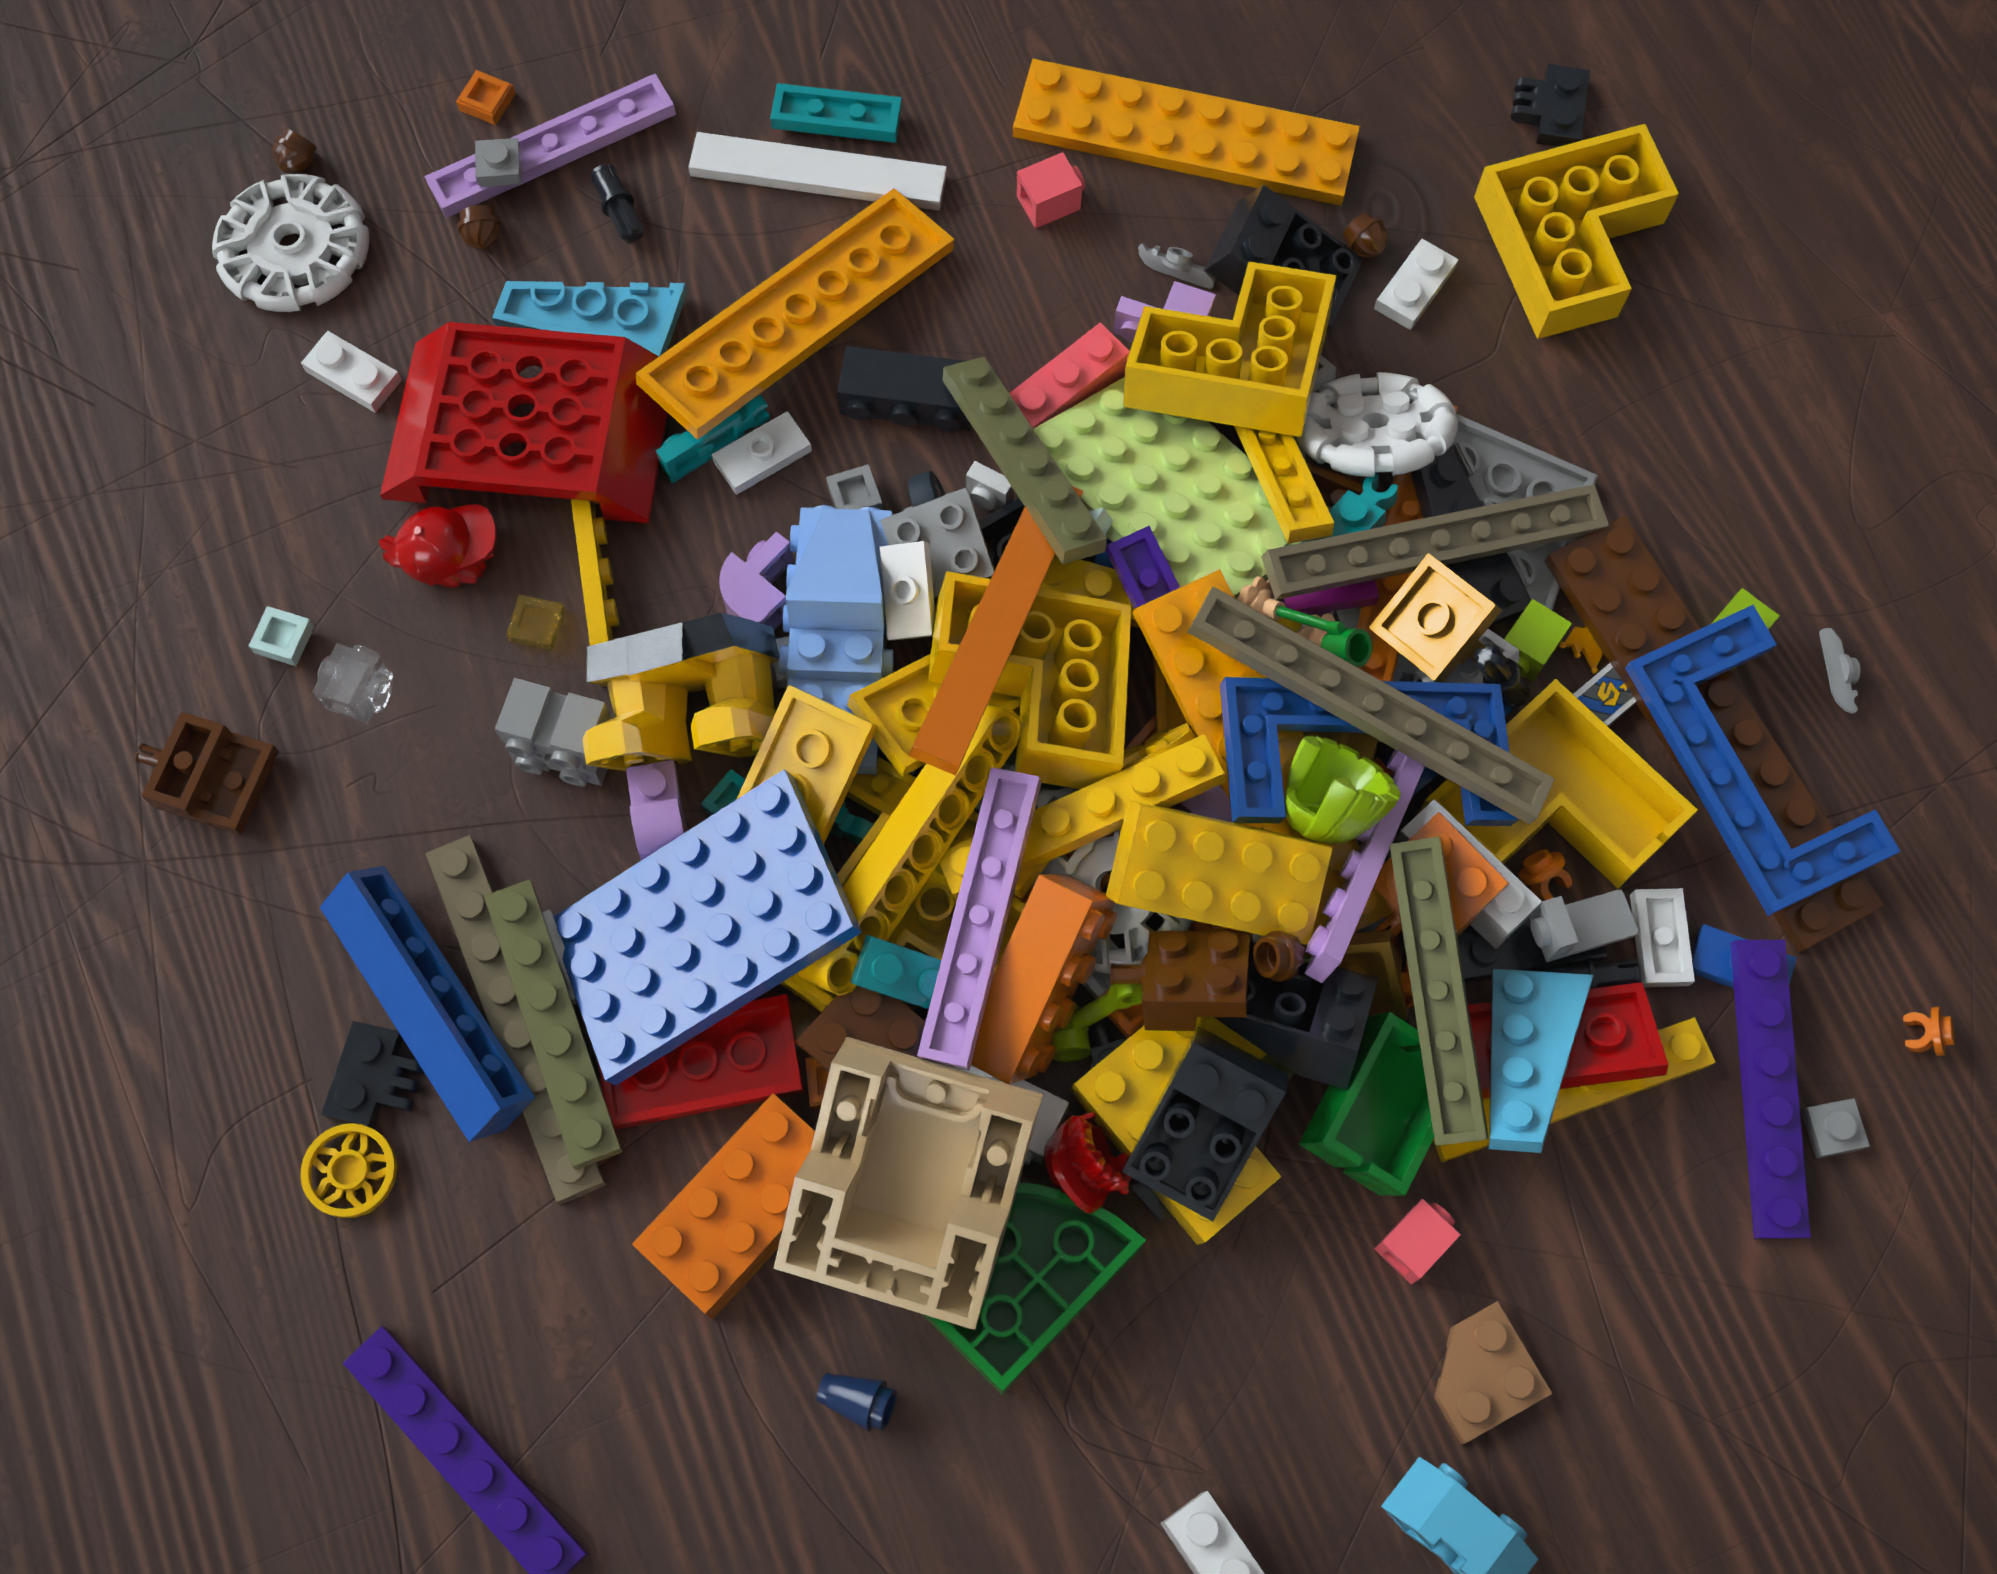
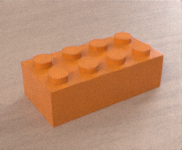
(1039, 976)
(731, 1210)

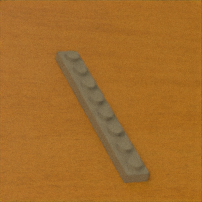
(1446, 537)
(1371, 705)
(462, 888)

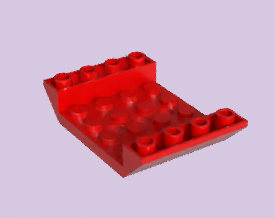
(584, 439)

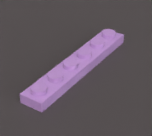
(560, 141)
(1360, 874)
(979, 919)

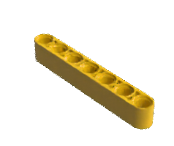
(914, 844)

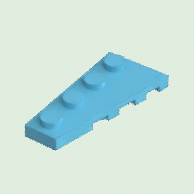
(633, 312)
(1531, 1046)

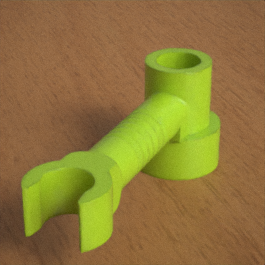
(1073, 1041)

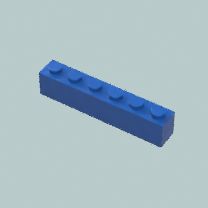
(427, 1003)

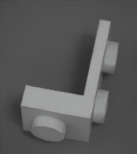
(1581, 925)

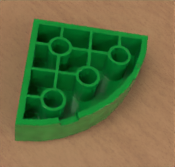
(1043, 1279)

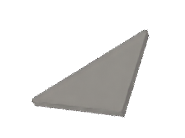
(1509, 471)

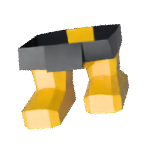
(650, 685)

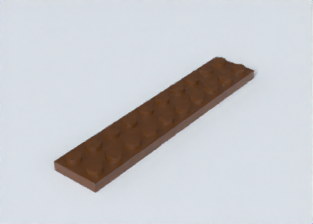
(1636, 611)

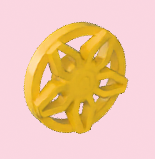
(1157, 744)
(348, 1170)

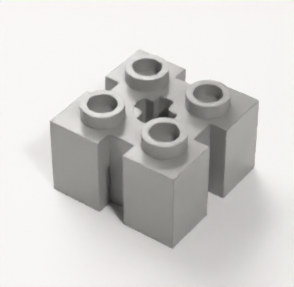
(547, 731)

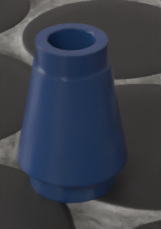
(858, 1399)

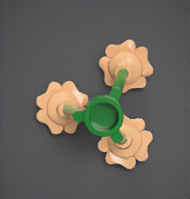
(1332, 635)

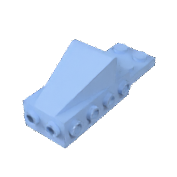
(837, 608)

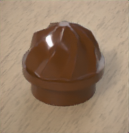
(293, 152)
(479, 226)
(1366, 236)
(1278, 956)

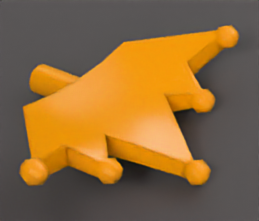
(1582, 640)

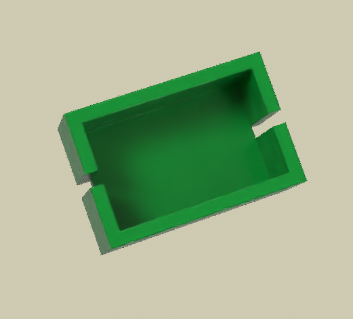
(1384, 1116)

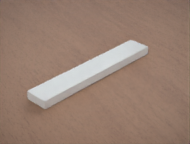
(815, 170)

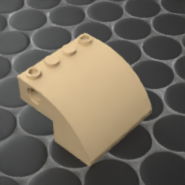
(908, 1182)

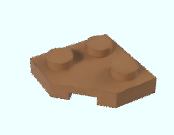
(1486, 1375)

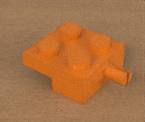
(1470, 876)

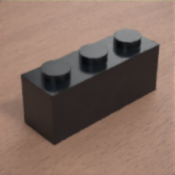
(898, 389)

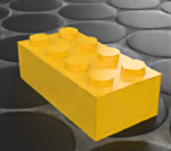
(1217, 872)

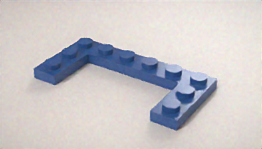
(1260, 707)
(1773, 869)

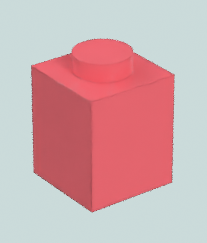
(1050, 189)
(1418, 1240)

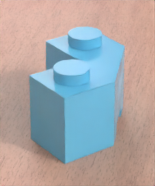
(1455, 1525)

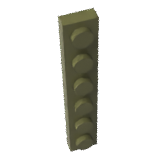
(1024, 460)
(1439, 991)
(553, 1025)

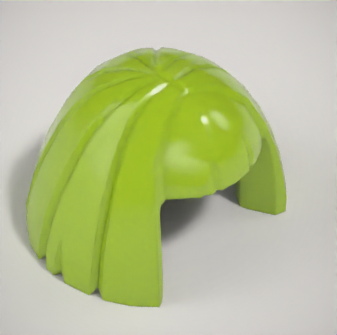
(1335, 793)

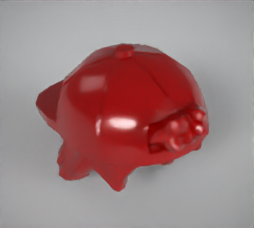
(443, 545)
(1083, 1163)

